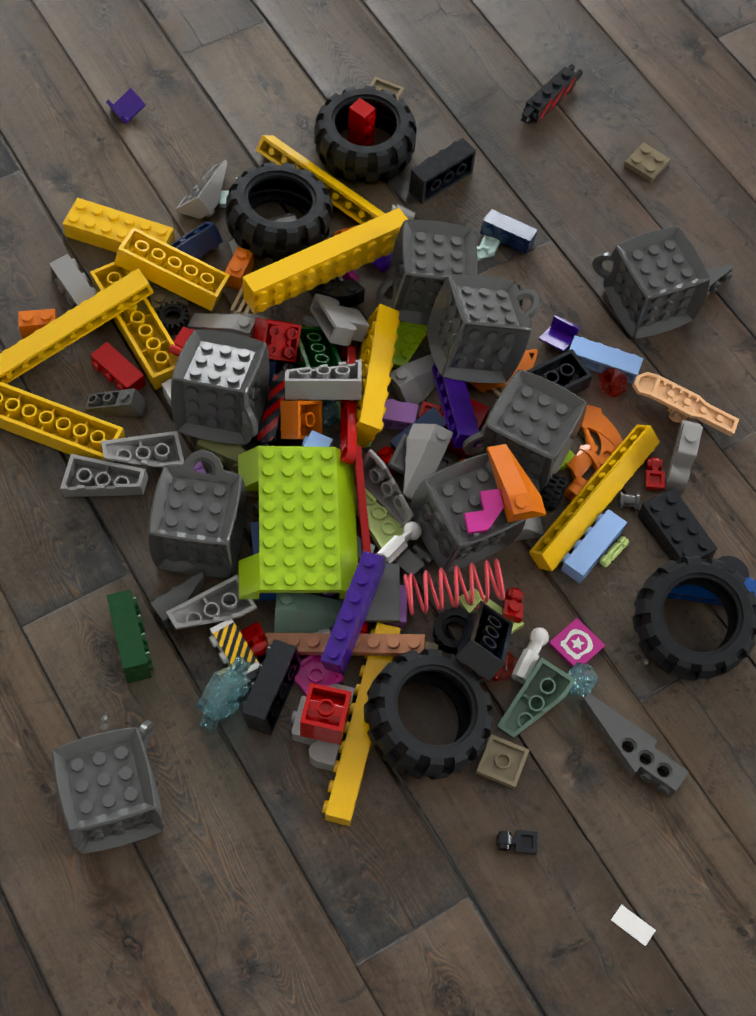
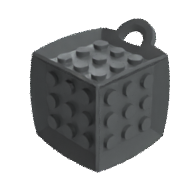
(422, 261)
(654, 281)
(480, 328)
(220, 386)
(535, 423)
(440, 508)
(197, 518)
(108, 789)

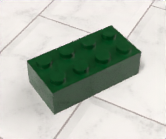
(315, 349)
(130, 636)

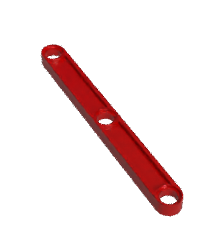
(348, 416)

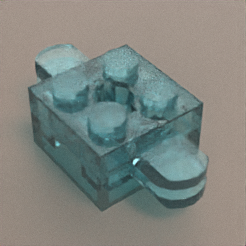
(223, 693)

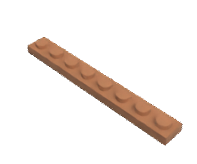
(365, 646)

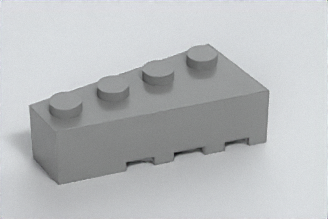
(70, 280)
(325, 382)
(101, 478)

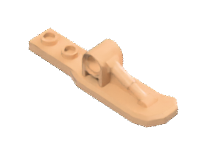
(683, 402)

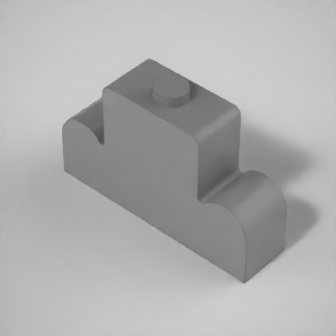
(338, 322)
(683, 455)
(321, 753)

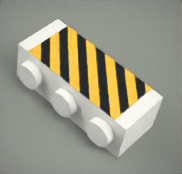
(232, 645)

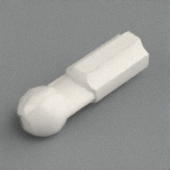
(398, 544)
(529, 657)

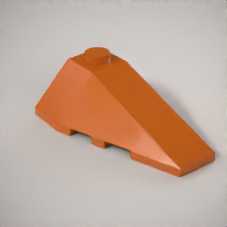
(517, 491)

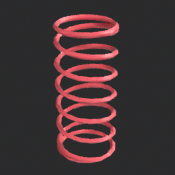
(457, 574)

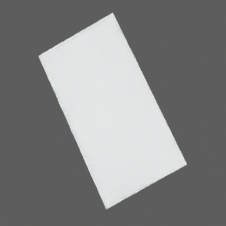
(633, 925)

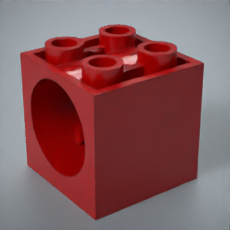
(280, 336)
(325, 713)

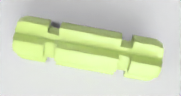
(614, 551)

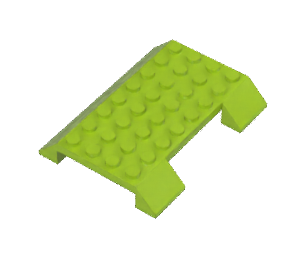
(303, 521)

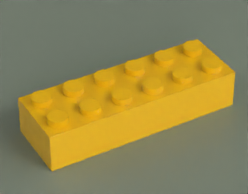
(109, 227)
(172, 268)

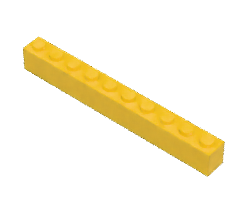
(341, 195)
(73, 325)
(594, 497)
(357, 745)

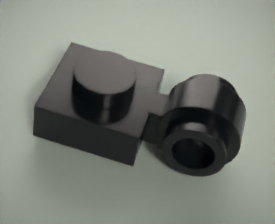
(524, 841)

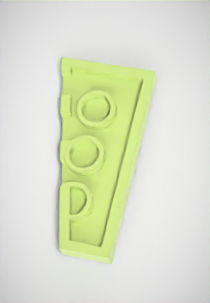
(381, 523)

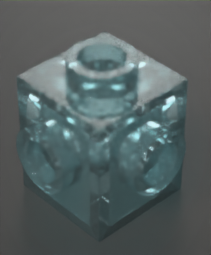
(330, 413)
(585, 679)

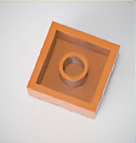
(300, 418)

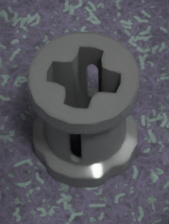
(628, 500)

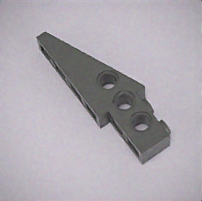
(620, 732)

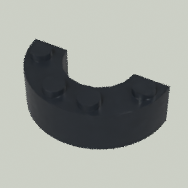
(347, 292)

